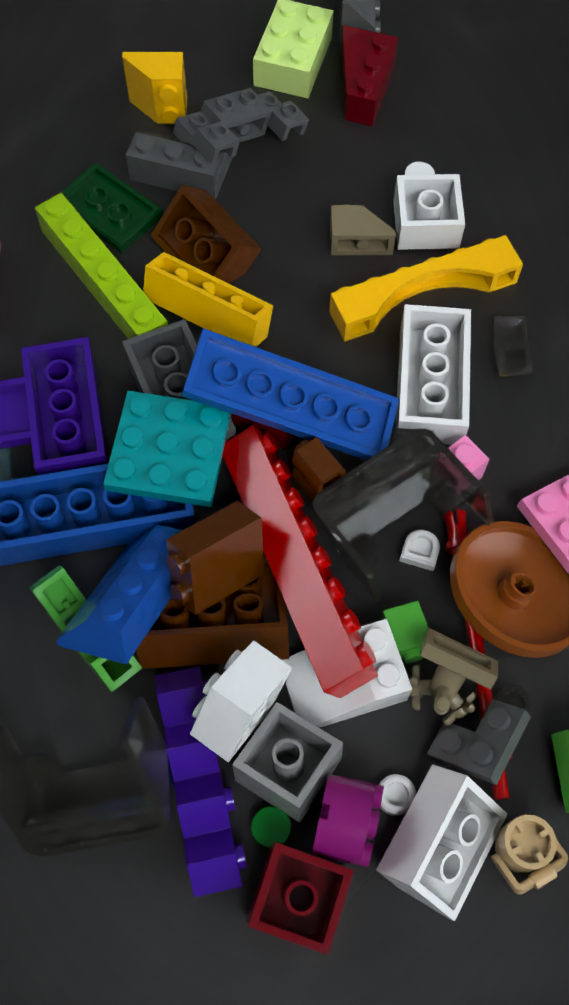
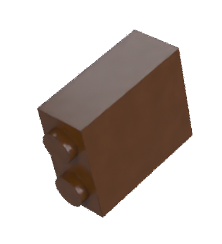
(215, 557)

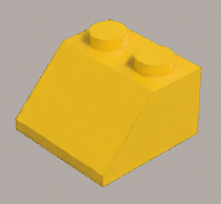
(157, 84)

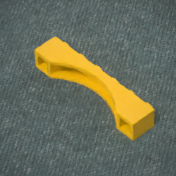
(479, 267)

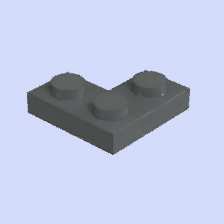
(487, 750)

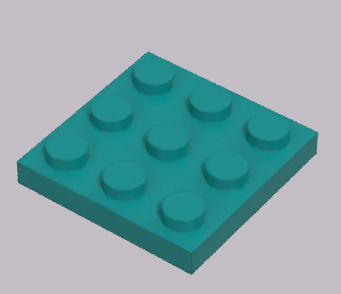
(167, 449)

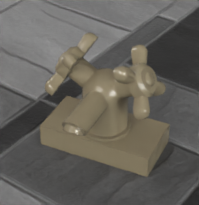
(454, 665)

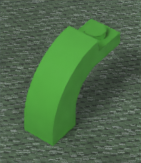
(62, 602)

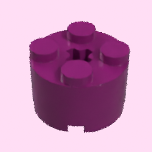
(348, 820)

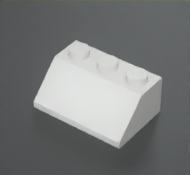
(443, 841)

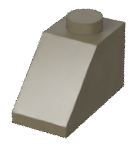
(359, 232)

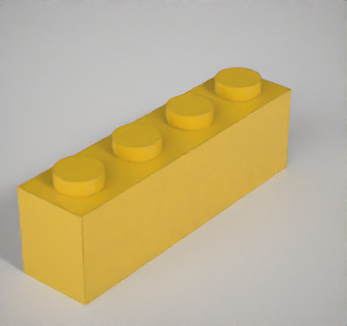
(206, 300)

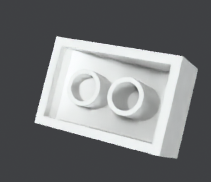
(387, 689)

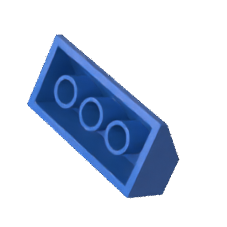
(124, 601)

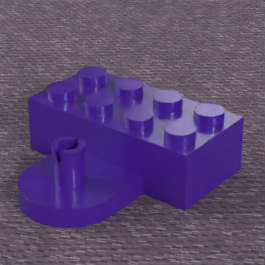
(56, 407)

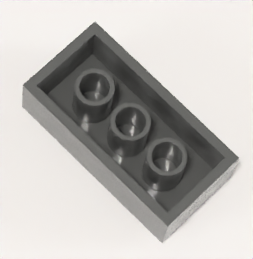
(162, 361)

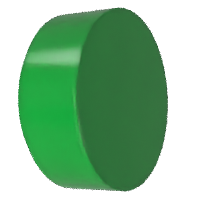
(270, 825)

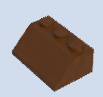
(205, 235)

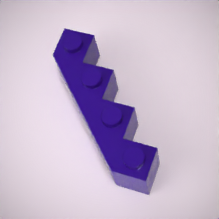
(199, 790)

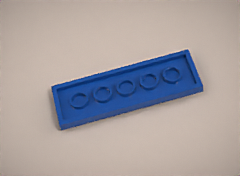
(289, 396)

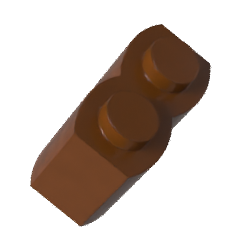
(314, 467)

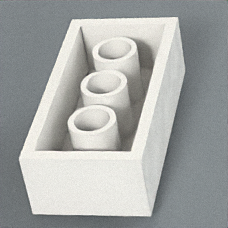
(434, 371)

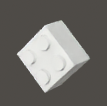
(428, 211)
(238, 699)

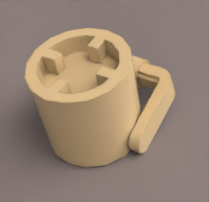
(525, 846)

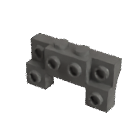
(236, 119)

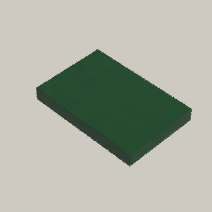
(111, 207)

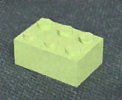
(293, 48)

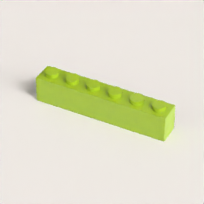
(98, 268)

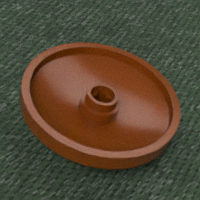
(512, 589)

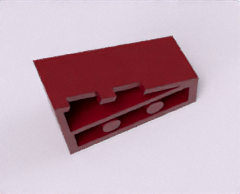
(366, 71)

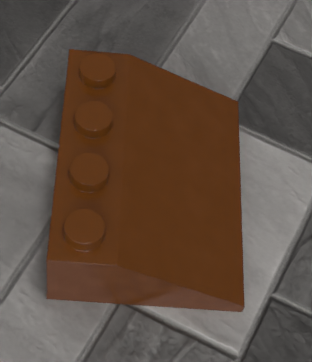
(217, 632)

